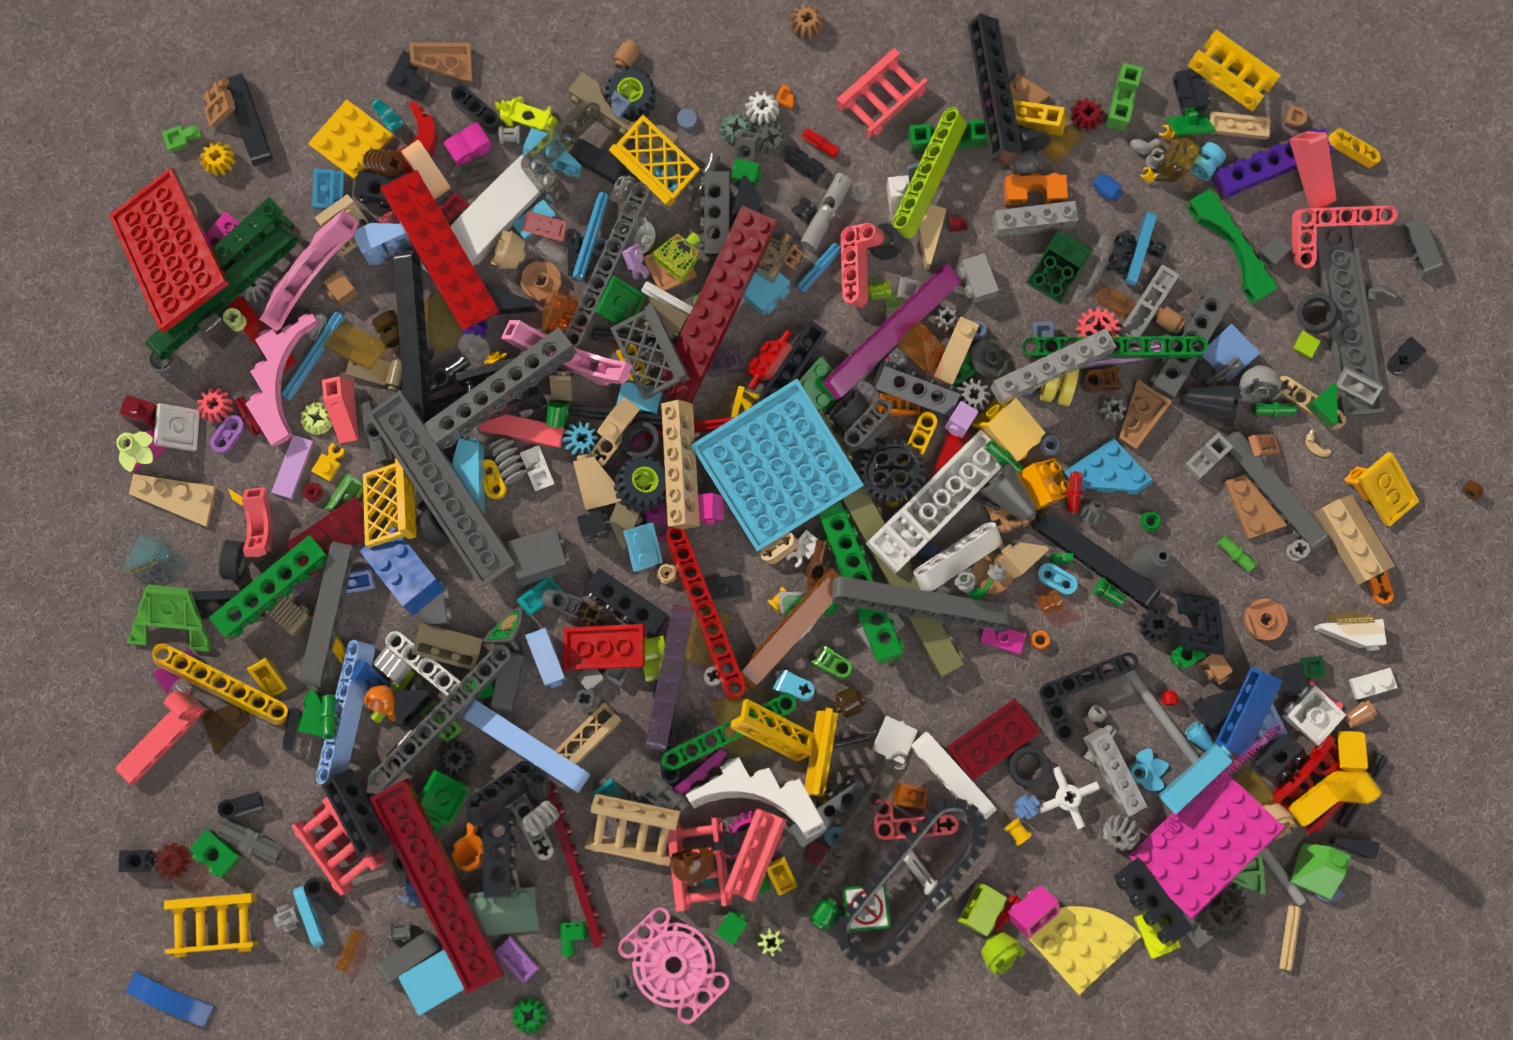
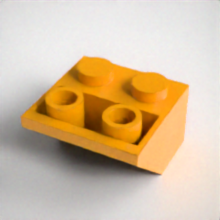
(1045, 482)

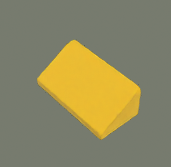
(1352, 751)

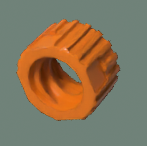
(1046, 640)

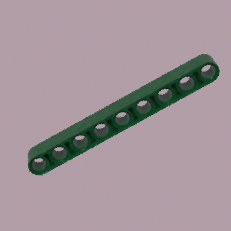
(239, 276)

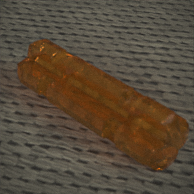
(349, 950)

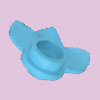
(1150, 770)

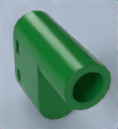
(572, 933)

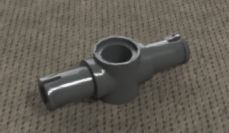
(711, 165)

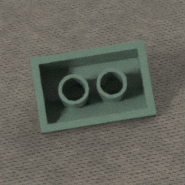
(508, 914)

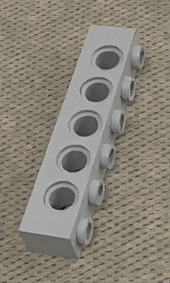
(1053, 366)

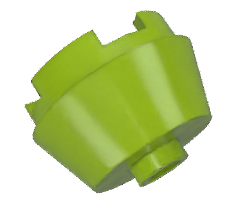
(1001, 953)

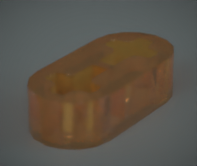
(1113, 305)

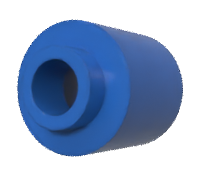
(1108, 187)

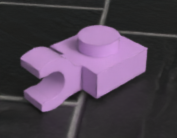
(633, 257)

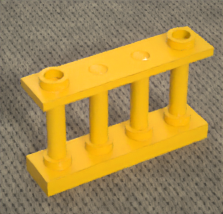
(1241, 61)
(200, 905)

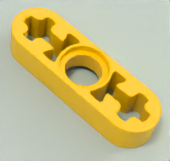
(1365, 153)

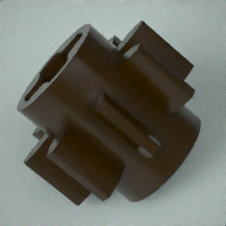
(586, 612)

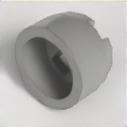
(1097, 713)

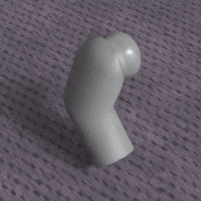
(1143, 147)

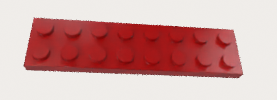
(439, 250)

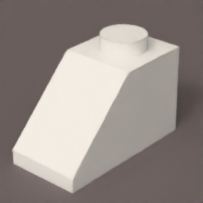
(896, 190)

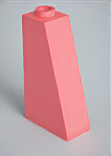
(1314, 167)

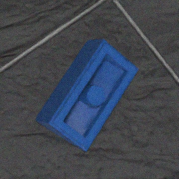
(361, 579)

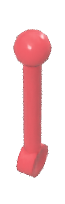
(1338, 704)

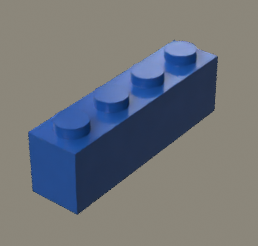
(1249, 711)

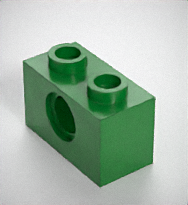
(227, 858)

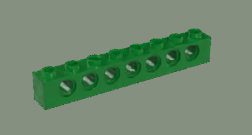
(828, 518)

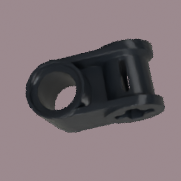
(1407, 354)

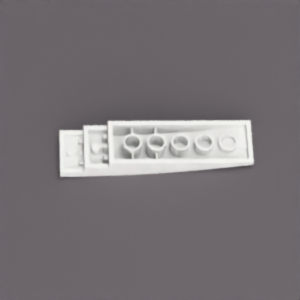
(494, 212)
(935, 503)

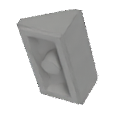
(1359, 385)

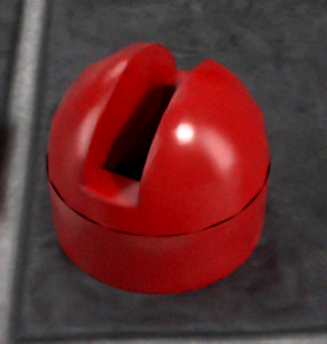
(1170, 698)

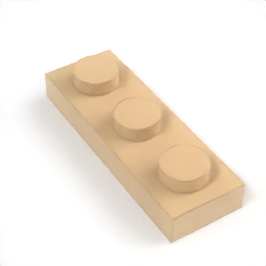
(1240, 125)

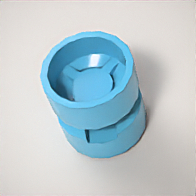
(1207, 160)

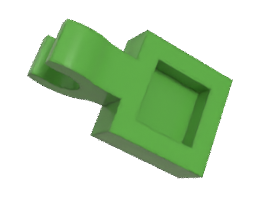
(177, 137)

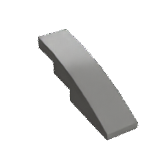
(1149, 302)

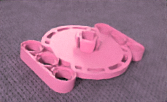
(669, 985)

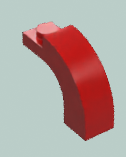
(426, 134)

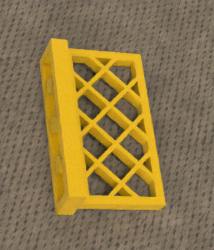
(640, 171)
(403, 499)
(821, 752)

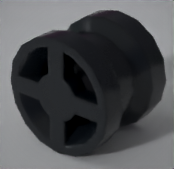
(804, 209)

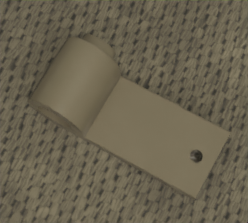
(382, 373)

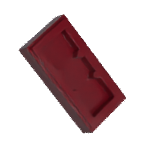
(454, 208)

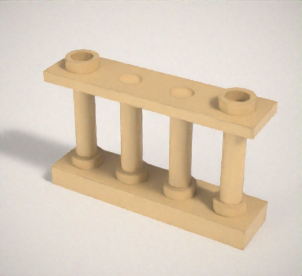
(635, 812)

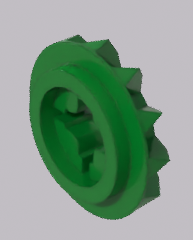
(539, 1013)

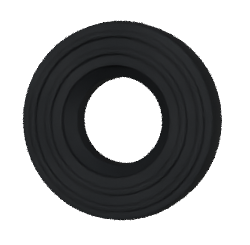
(895, 249)

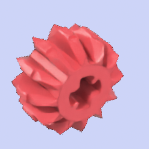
(217, 412)

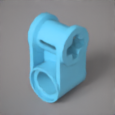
(790, 684)

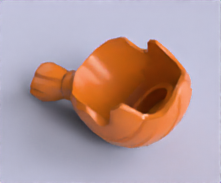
(382, 700)
(468, 850)

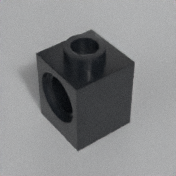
(127, 857)

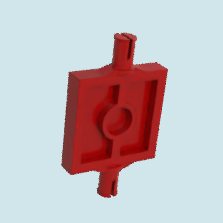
(769, 360)

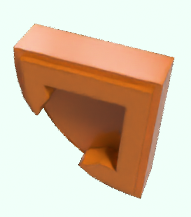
(785, 97)

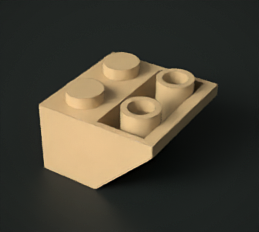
(351, 208)

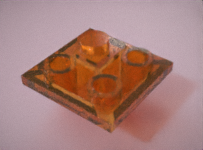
(558, 311)

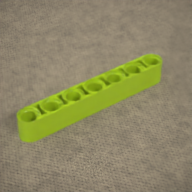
(929, 172)

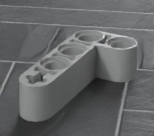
(516, 806)

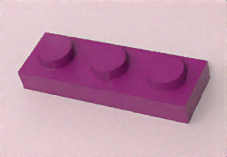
(699, 772)

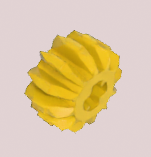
(222, 163)

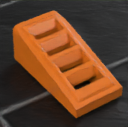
(898, 411)

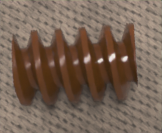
(383, 162)

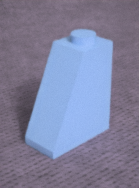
(546, 658)

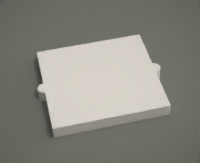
(894, 737)

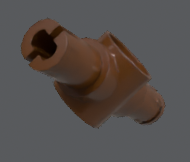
(817, 560)

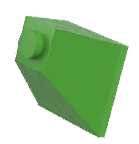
(1319, 869)

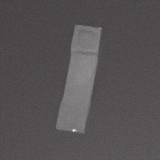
(1100, 252)

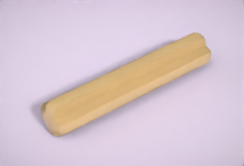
(1290, 938)

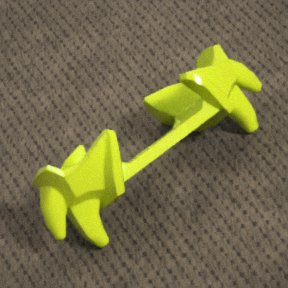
(514, 110)

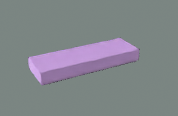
(292, 467)

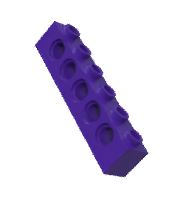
(1229, 186)

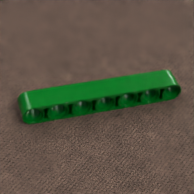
(719, 735)

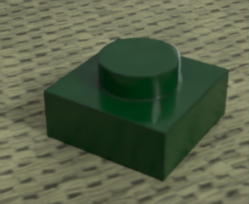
(1313, 667)

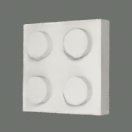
(176, 427)

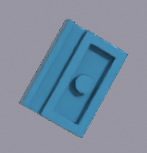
(326, 188)

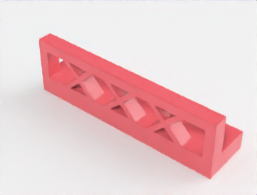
(756, 855)

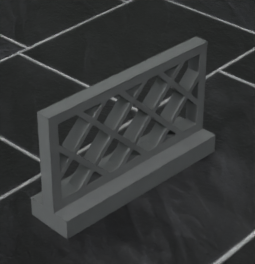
(667, 349)

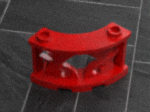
(1324, 753)

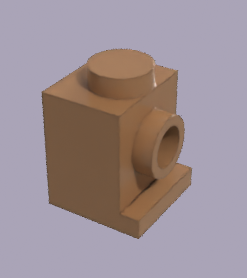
(1216, 668)

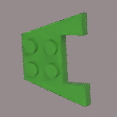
(171, 609)

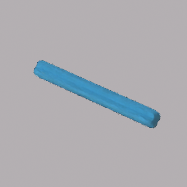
(590, 236)
(311, 357)

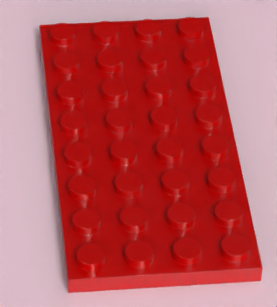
(168, 250)

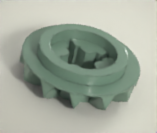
(727, 132)

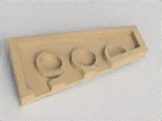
(179, 497)

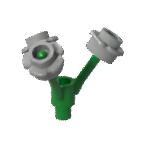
(966, 582)

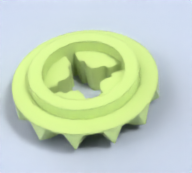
(320, 426)

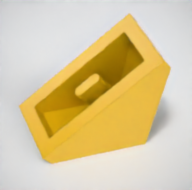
(267, 677)
(781, 876)

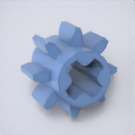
(1027, 806)

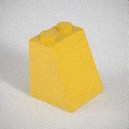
(1010, 427)

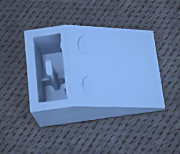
(381, 241)

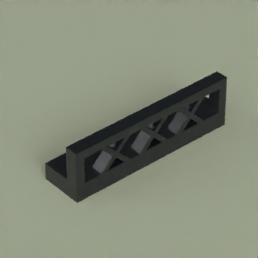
(216, 596)

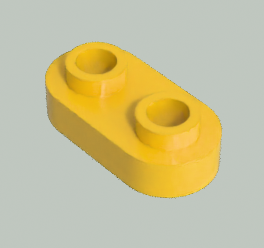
(493, 480)

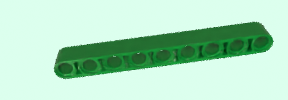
(1124, 350)

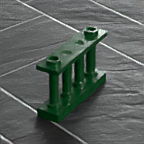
(250, 232)

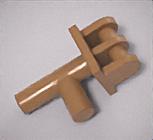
(794, 259)

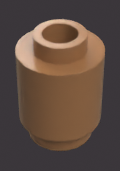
(626, 54)
(1169, 319)

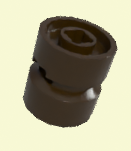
(387, 326)

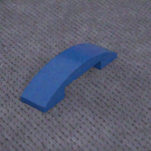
(169, 1000)

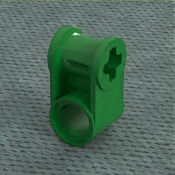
(557, 414)

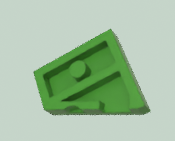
(1252, 876)

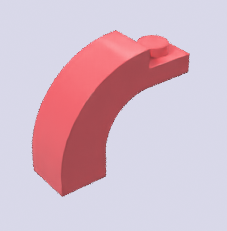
(259, 522)

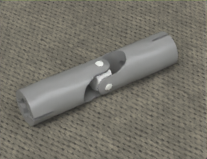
(820, 222)

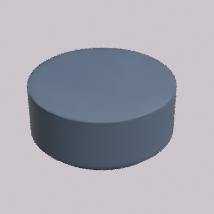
(686, 119)

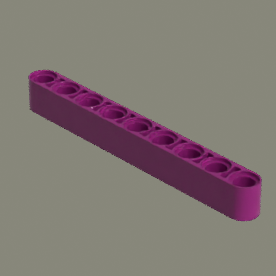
(891, 331)

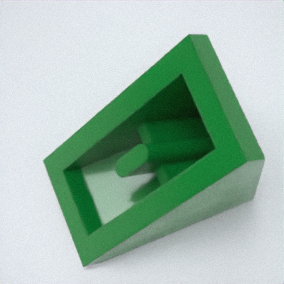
(1325, 406)

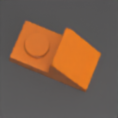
(910, 796)

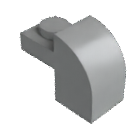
(1208, 456)

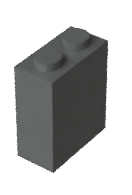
(539, 556)

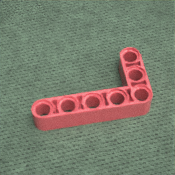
(1334, 219)
(183, 714)

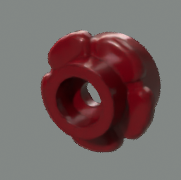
(312, 497)

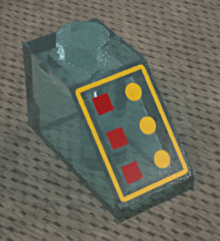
(145, 553)

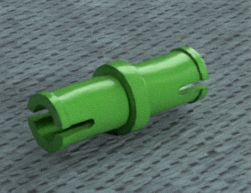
(1236, 553)

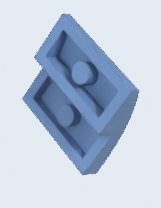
(1227, 347)

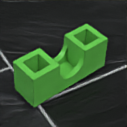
(1123, 97)

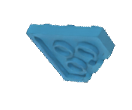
(1111, 470)

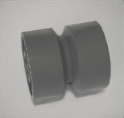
(166, 368)

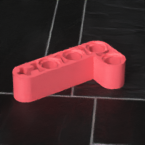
(856, 291)
(894, 824)

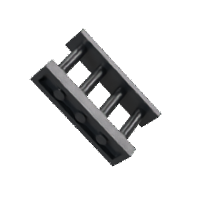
(472, 377)

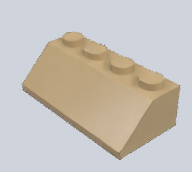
(1354, 539)

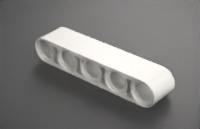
(958, 557)
(420, 662)
(951, 774)

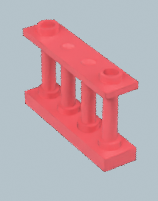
(876, 75)
(329, 865)
(683, 898)

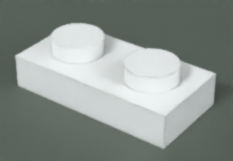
(1373, 683)

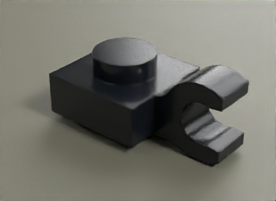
(732, 843)

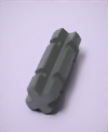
(1224, 372)

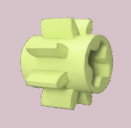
(777, 941)

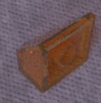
(922, 346)

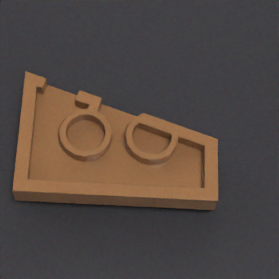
(443, 58)
(1252, 509)

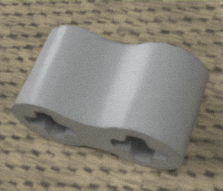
(392, 665)

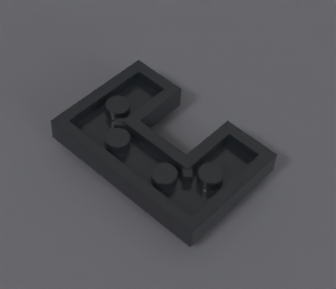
(1209, 636)

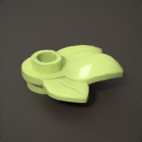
(137, 451)

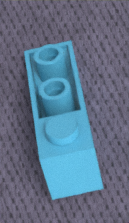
(564, 163)

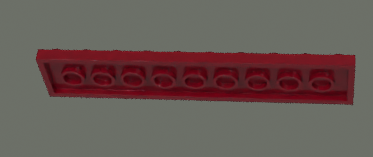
(720, 299)
(437, 886)

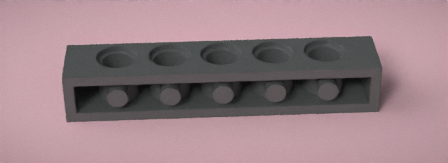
(1220, 301)

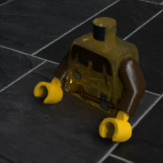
(1177, 159)

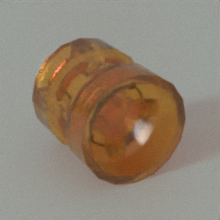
(1050, 602)

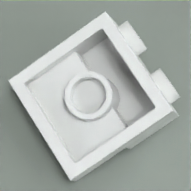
(1313, 714)

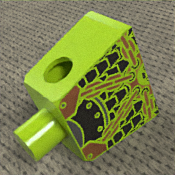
(678, 256)

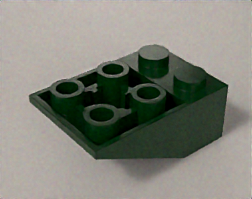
(1060, 265)

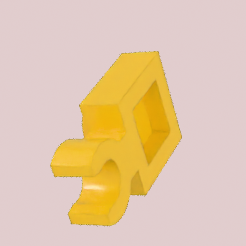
(327, 465)

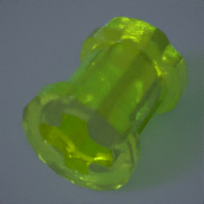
(879, 291)

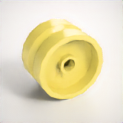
(1064, 387)

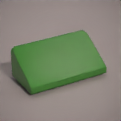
(346, 491)

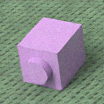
(961, 419)

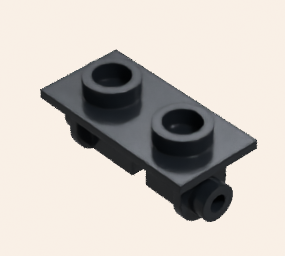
(798, 160)
(1123, 243)
(574, 247)

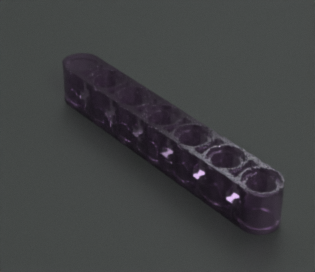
(669, 678)

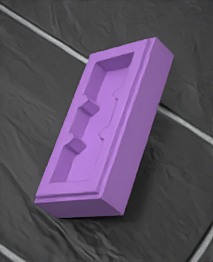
(517, 959)

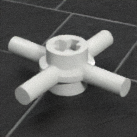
(1075, 801)

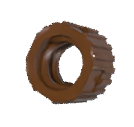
(1472, 490)

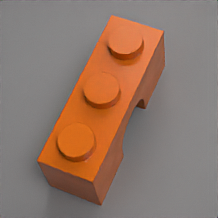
(1051, 186)

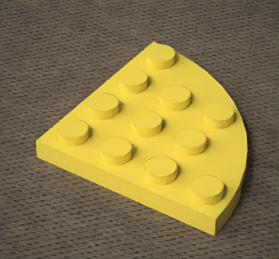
(1083, 943)

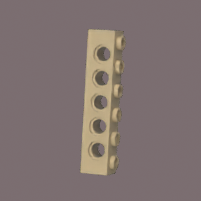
(680, 465)

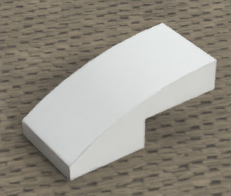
(537, 468)

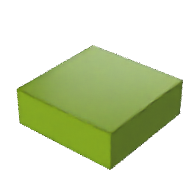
(1306, 345)

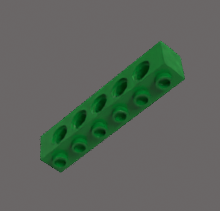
(224, 617)

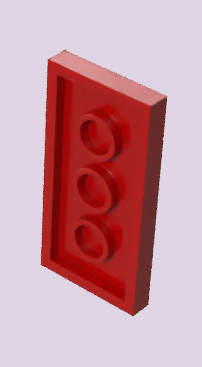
(604, 647)

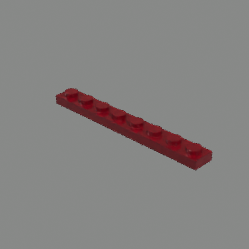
(577, 871)

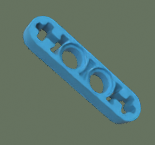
(1140, 248)

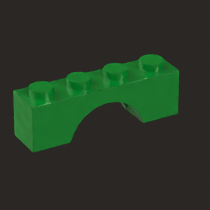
(973, 136)

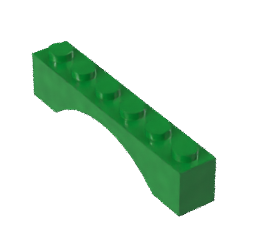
(1209, 213)

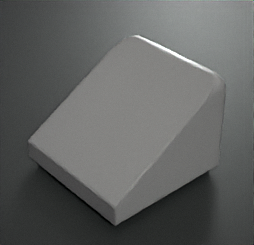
(590, 678)

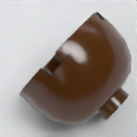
(692, 866)

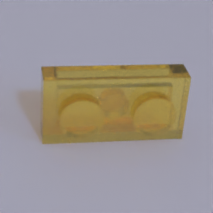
(1063, 145)

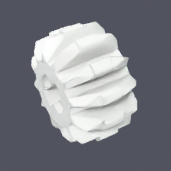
(755, 104)

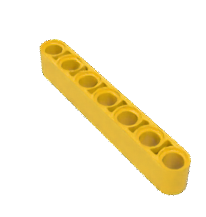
(213, 676)

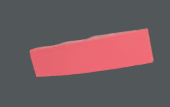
(525, 430)

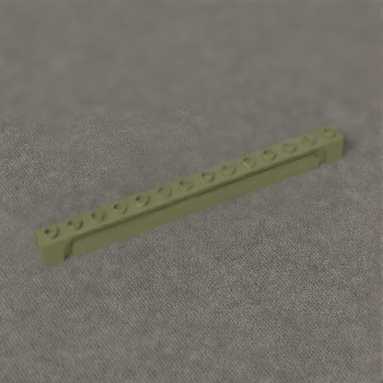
(868, 522)

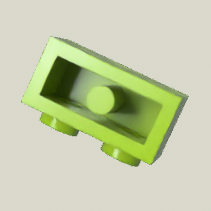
(982, 909)

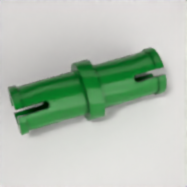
(1274, 409)
(1002, 456)
(328, 717)

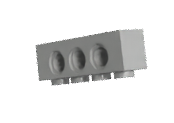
(1035, 219)
(1115, 772)

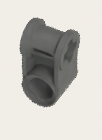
(566, 604)

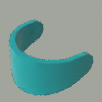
(388, 115)

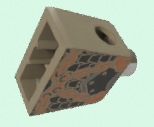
(772, 260)

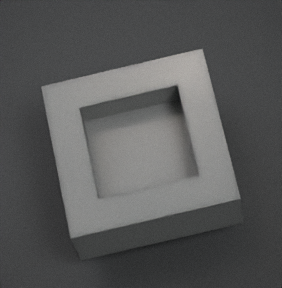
(907, 288)

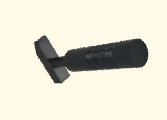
(856, 738)

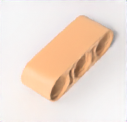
(421, 161)

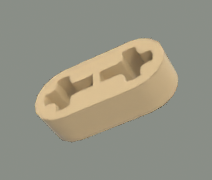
(779, 548)

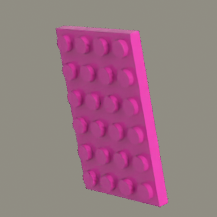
(1208, 845)

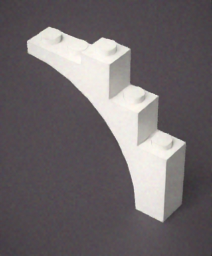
(737, 783)

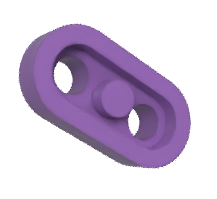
(226, 433)

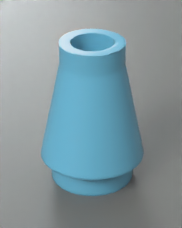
(1198, 735)

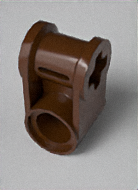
(1105, 379)

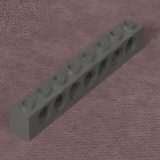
(504, 378)

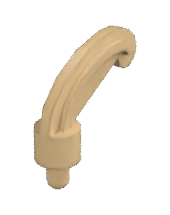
(1313, 447)

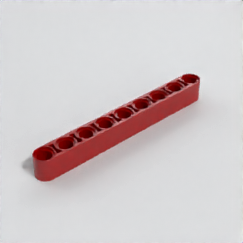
(705, 622)

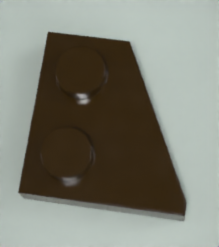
(224, 725)

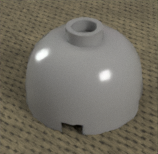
(1259, 384)

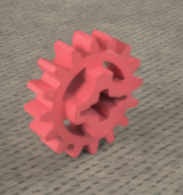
(1097, 320)

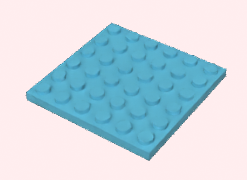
(777, 465)

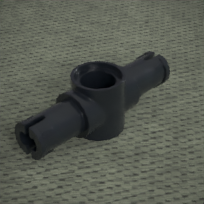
(450, 371)

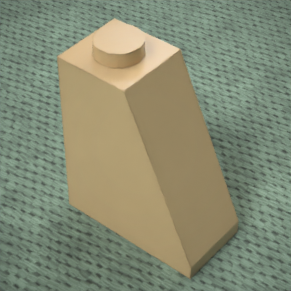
(594, 483)

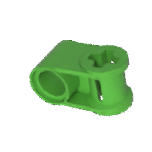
(831, 662)

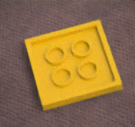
(348, 137)

